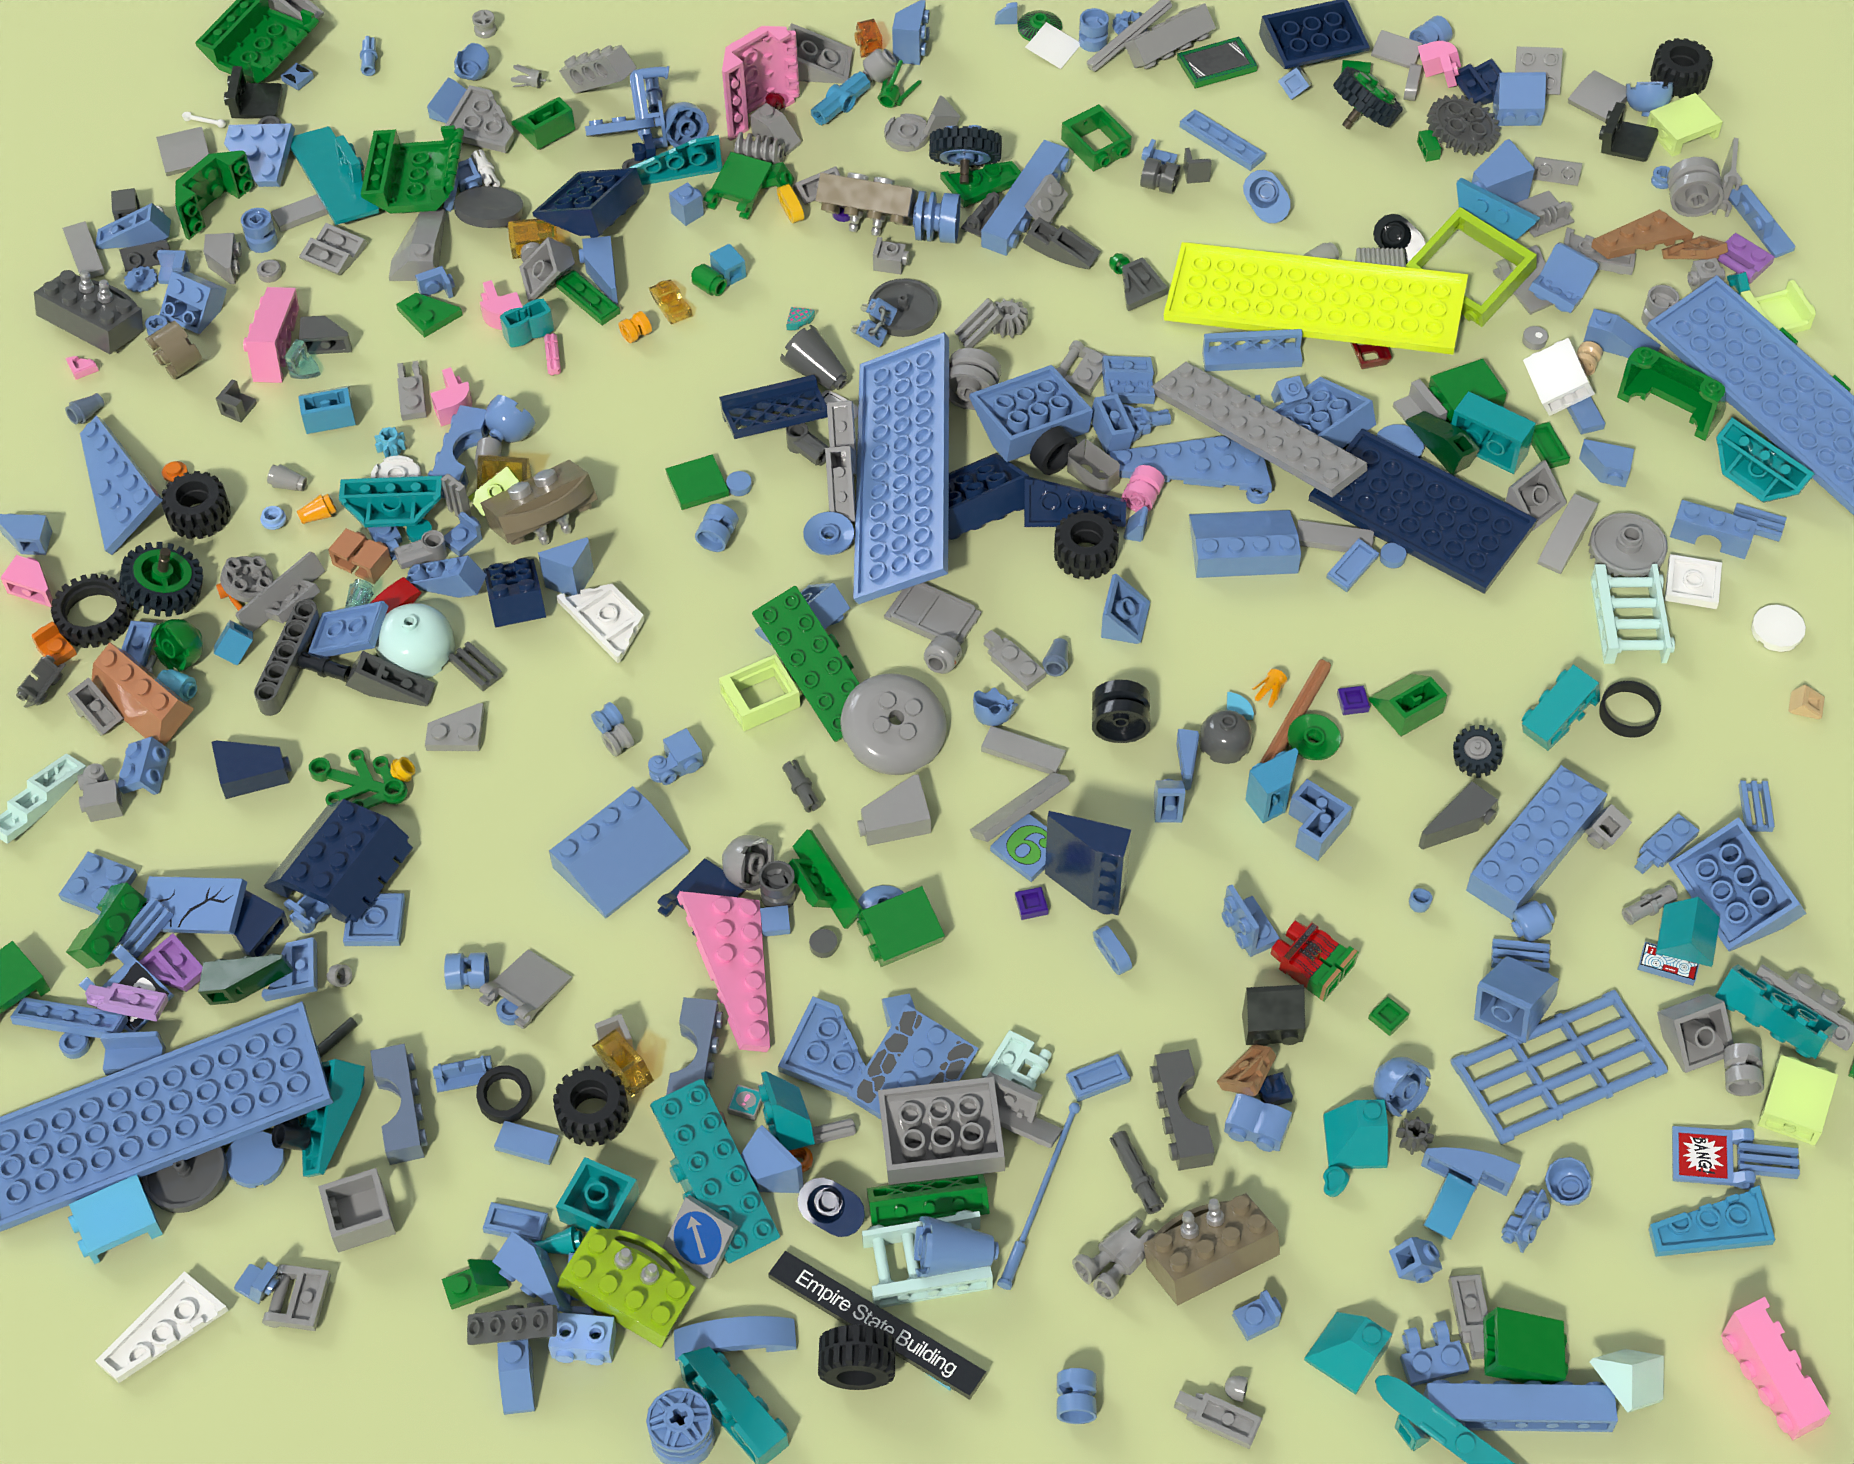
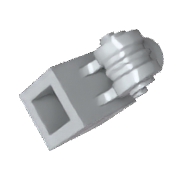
(100, 795)

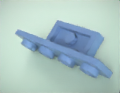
(1761, 221)

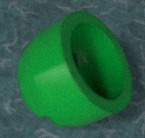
(1118, 258)

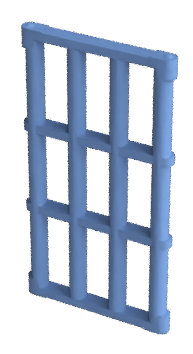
(1542, 1088)

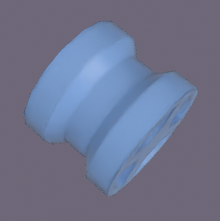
(607, 718)

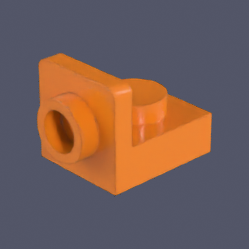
(52, 643)

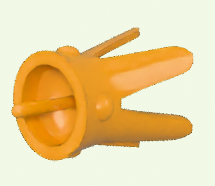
(1275, 680)

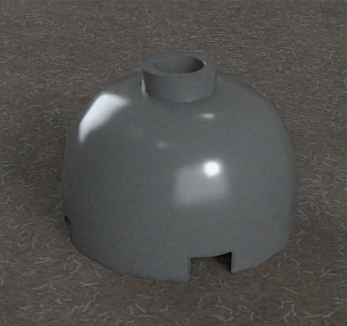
(1225, 736)

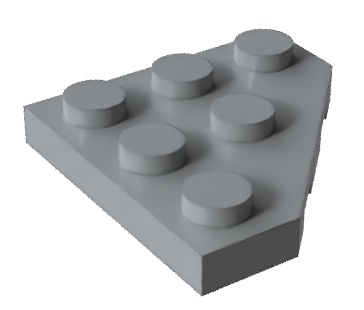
(482, 120)

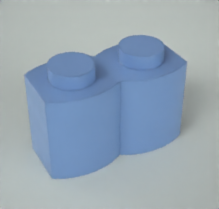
(1257, 1122)

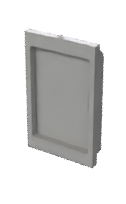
(933, 613)

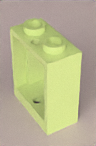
(751, 675)

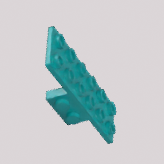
(333, 173)
(712, 1166)

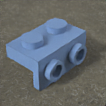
(143, 766)

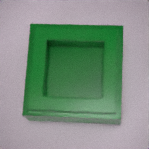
(1388, 1016)

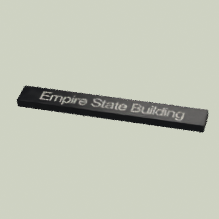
(856, 1310)

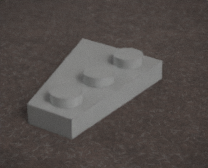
(1619, 265)

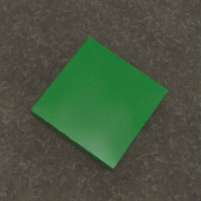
(697, 482)

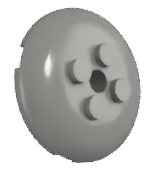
(888, 746)

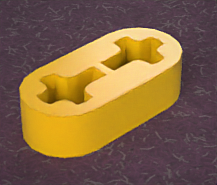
(790, 203)

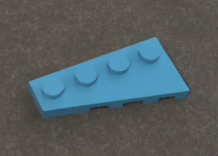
(1728, 1224)

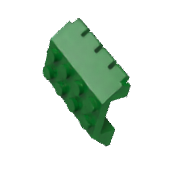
(254, 38)
(411, 174)

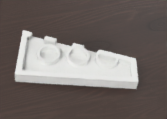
(167, 1322)

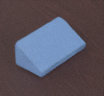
(445, 100)

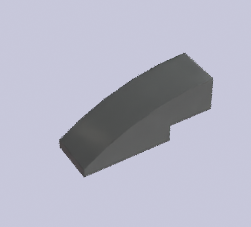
(1060, 244)

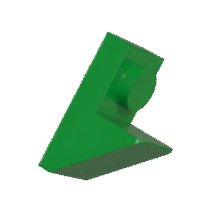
(474, 1284)

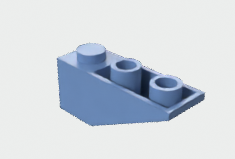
(448, 577)
(531, 1266)

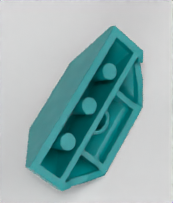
(1759, 464)
(390, 500)

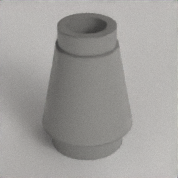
(285, 478)

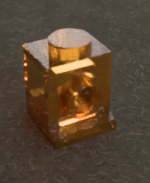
(868, 37)

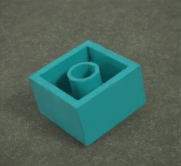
(597, 1197)

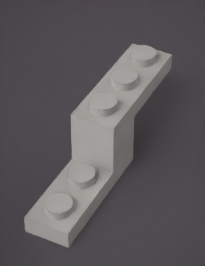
(841, 459)

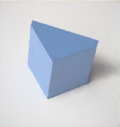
(567, 567)
(1124, 612)

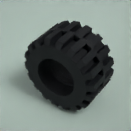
(1684, 64)
(192, 490)
(1086, 529)
(587, 1085)
(857, 1357)

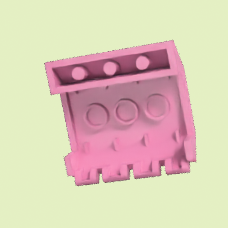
(753, 68)

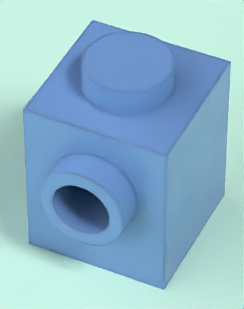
(686, 203)

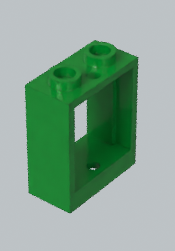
(1087, 122)

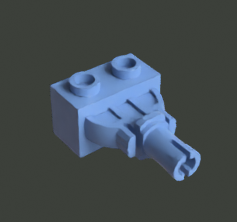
(1122, 424)

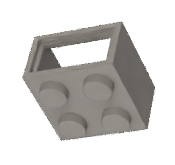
(356, 1210)

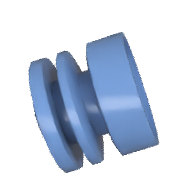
(937, 217)
(684, 1443)

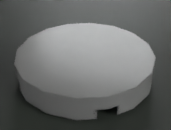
(906, 133)

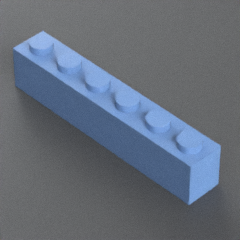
(1011, 217)
(1526, 1405)

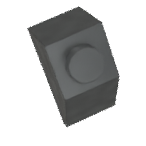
(323, 336)

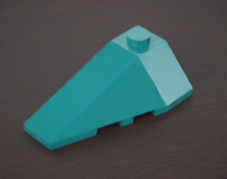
(687, 160)
(330, 1121)

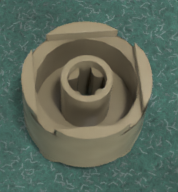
(173, 349)

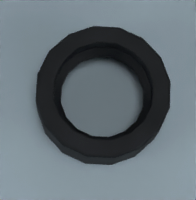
(1052, 450)
(494, 1075)

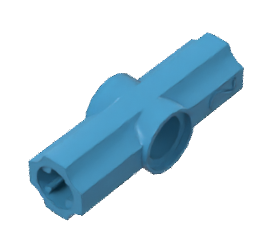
(840, 98)

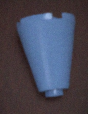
(951, 1248)

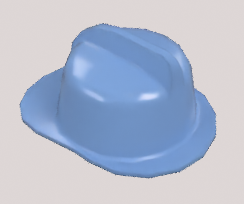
(1267, 196)

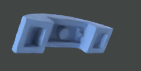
(737, 1334)

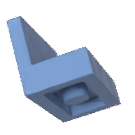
(130, 1049)

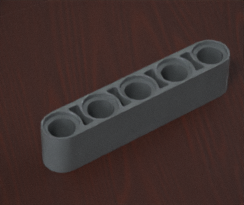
(282, 665)

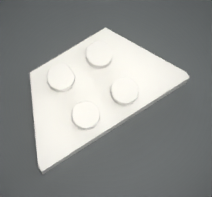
(605, 617)

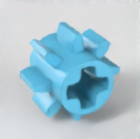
(390, 442)

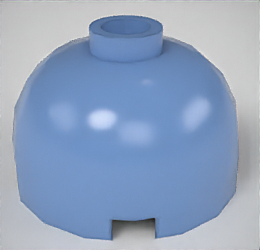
(1648, 96)
(684, 123)
(507, 421)
(1401, 1084)

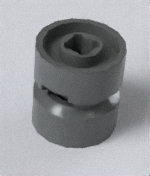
(1159, 175)
(777, 884)

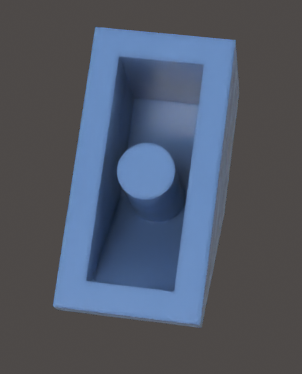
(1607, 462)
(1169, 800)
(516, 1376)

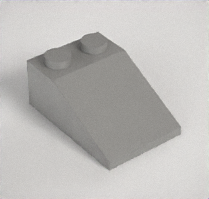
(821, 57)

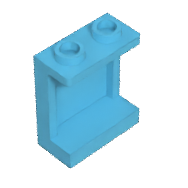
(113, 1217)

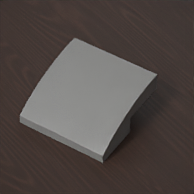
(1598, 95)
(182, 150)
(333, 249)

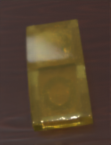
(670, 302)

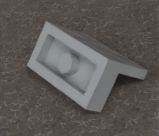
(1419, 400)

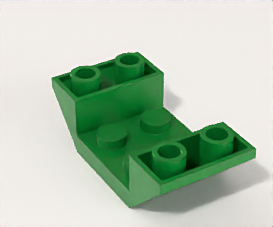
(206, 183)

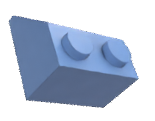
(1520, 98)

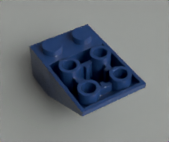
(514, 592)

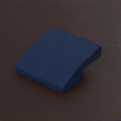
(1479, 81)

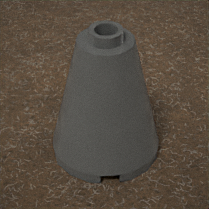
(811, 355)

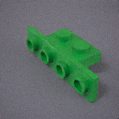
(822, 881)

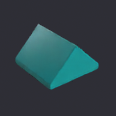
(1688, 931)

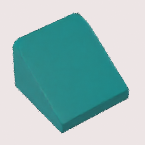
(1411, 1433)

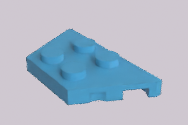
(1494, 210)

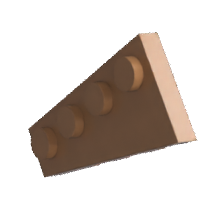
(1641, 234)

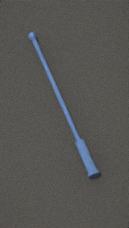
(1019, 1246)

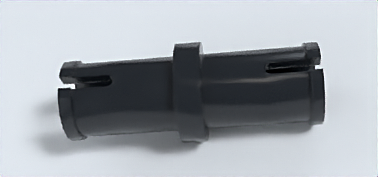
(324, 666)

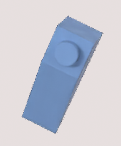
(134, 229)
(599, 264)
(1616, 334)

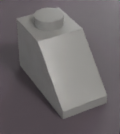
(773, 123)

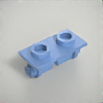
(461, 1073)
(1533, 1209)

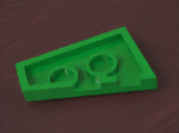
(990, 179)

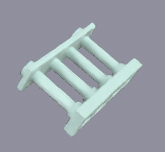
(1609, 624)
(916, 1288)

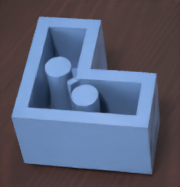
(1322, 818)

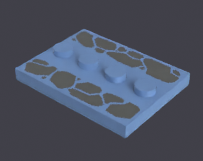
(912, 1055)

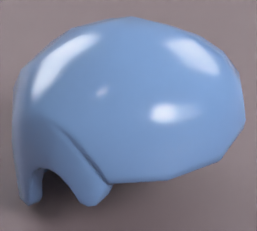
(1568, 1181)

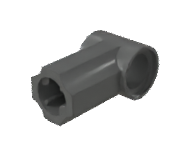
(803, 442)

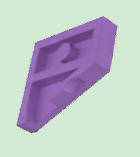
(173, 964)

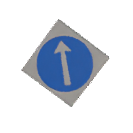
(700, 1237)

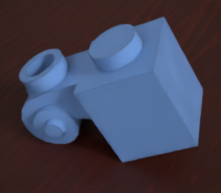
(682, 758)

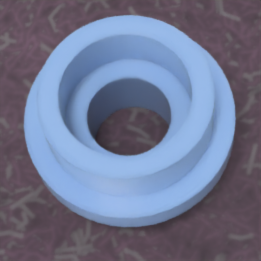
(272, 518)

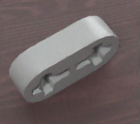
(1412, 82)

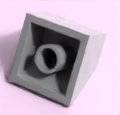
(1696, 1031)

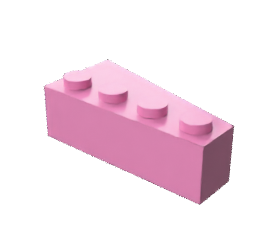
(271, 333)
(1774, 1369)

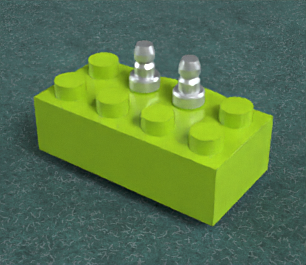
(628, 1282)

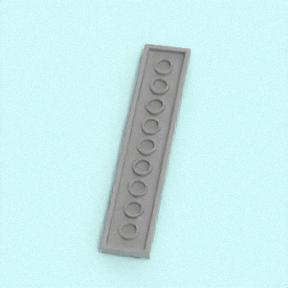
(1260, 429)

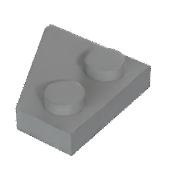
(456, 731)

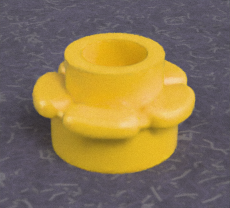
(402, 769)

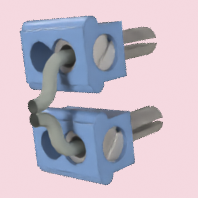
(880, 310)

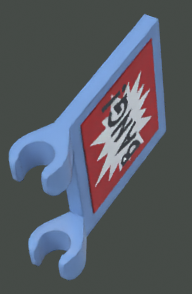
(1707, 1156)

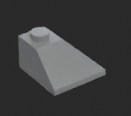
(545, 267)

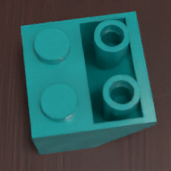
(785, 1112)

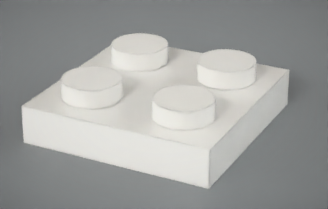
(1693, 581)

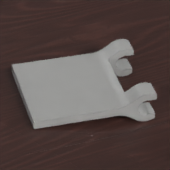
(1729, 178)
(1526, 297)
(527, 984)

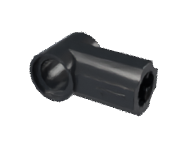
(291, 1135)

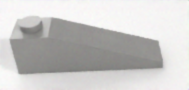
(420, 247)

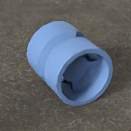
(1093, 29)
(1432, 30)
(259, 230)
(716, 527)
(457, 973)
(1076, 1397)

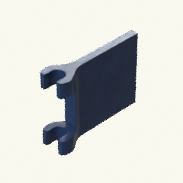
(703, 879)

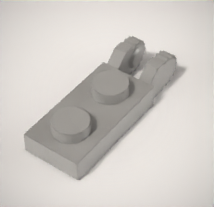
(411, 393)

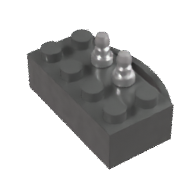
(89, 310)

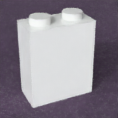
(1558, 376)

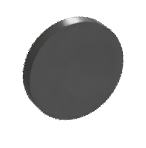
(488, 207)
(914, 303)
(188, 1182)

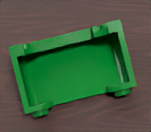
(1683, 386)

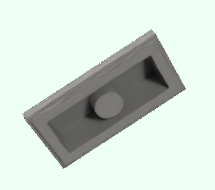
(1396, 49)
(807, 188)

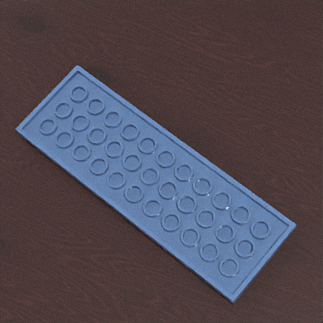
(1766, 381)
(902, 469)
(159, 1113)

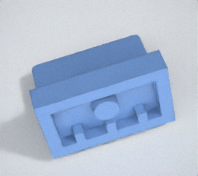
(1248, 922)

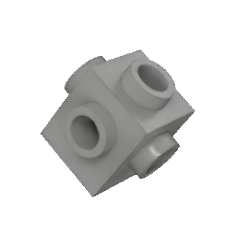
(1703, 271)

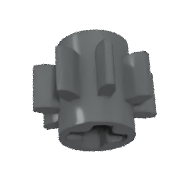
(1417, 1128)

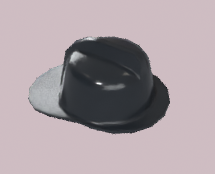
(1398, 232)

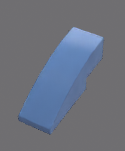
(1472, 1167)

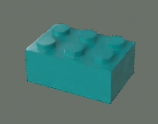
(1498, 432)

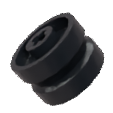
(1120, 711)

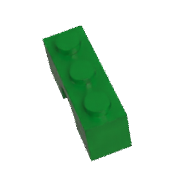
(98, 940)

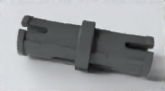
(801, 786)

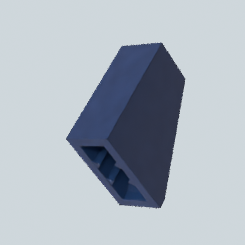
(249, 767)
(258, 925)

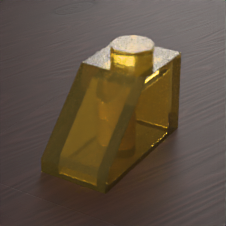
(623, 1062)

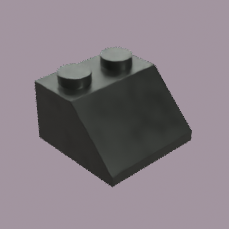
(1274, 1015)

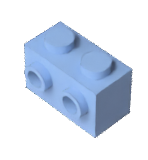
(583, 1339)

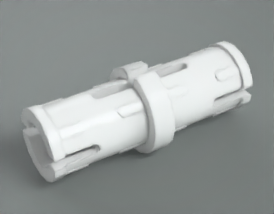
(485, 168)

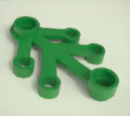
(361, 783)

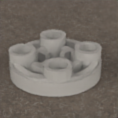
(245, 577)

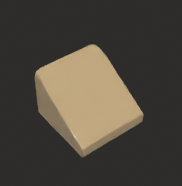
(1806, 702)

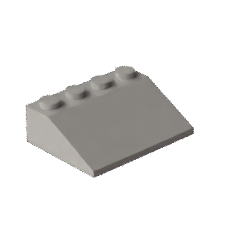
(941, 1130)

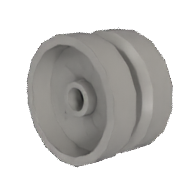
(1695, 186)
(970, 372)

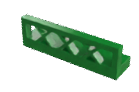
(931, 1198)

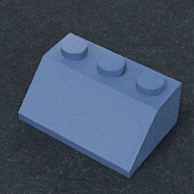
(825, 603)

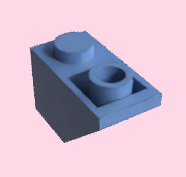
(27, 532)

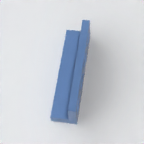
(1252, 354)

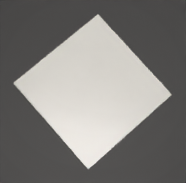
(1053, 45)

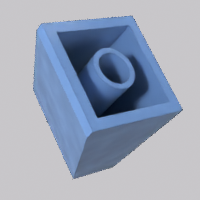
(1505, 173)
(1514, 998)

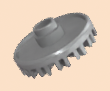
(1627, 544)

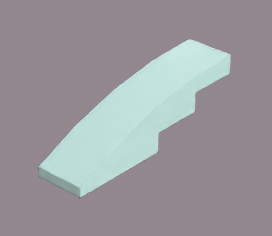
(40, 796)

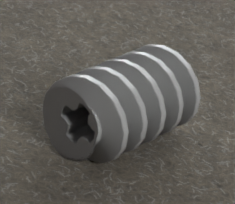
(760, 150)

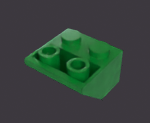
(546, 123)
(1410, 702)

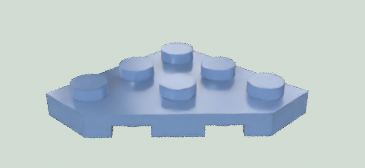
(265, 147)
(823, 1050)

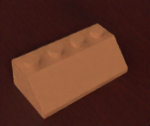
(139, 695)

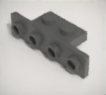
(513, 1324)

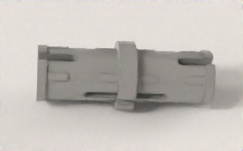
(1649, 904)

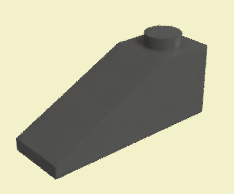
(387, 681)
(1461, 817)

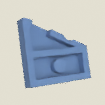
(304, 978)

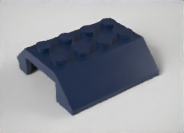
(343, 859)

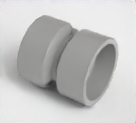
(1657, 301)
(1743, 1069)

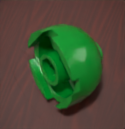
(177, 644)

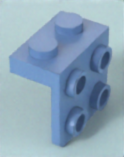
(1564, 278)

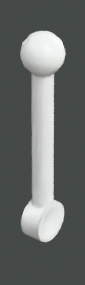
(187, 117)

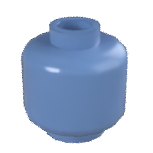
(1532, 921)

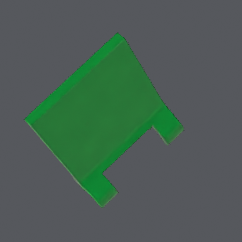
(739, 182)

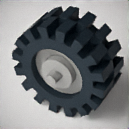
(1477, 751)

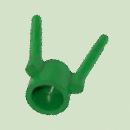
(891, 93)

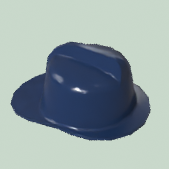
(831, 1207)

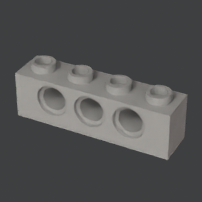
(597, 68)

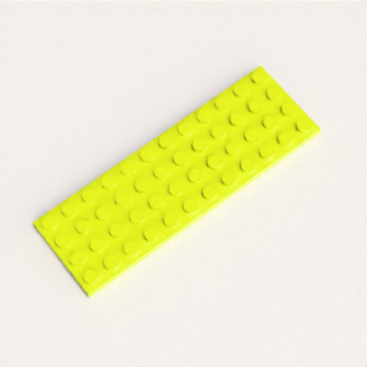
(1318, 296)

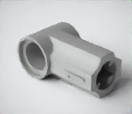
(428, 549)

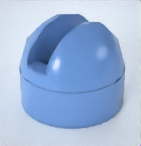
(1420, 900)

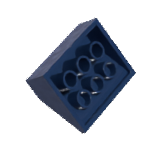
(1312, 33)
(591, 201)
(983, 494)
(1088, 860)

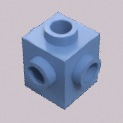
(1416, 1260)

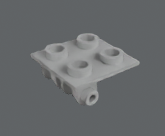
(1541, 60)
(1551, 213)

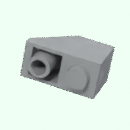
(222, 255)

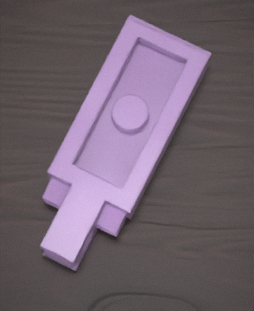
(127, 1000)

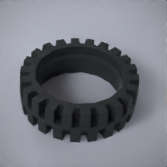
(96, 633)

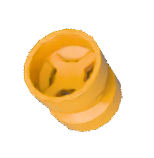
(635, 327)

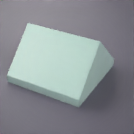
(1632, 1377)

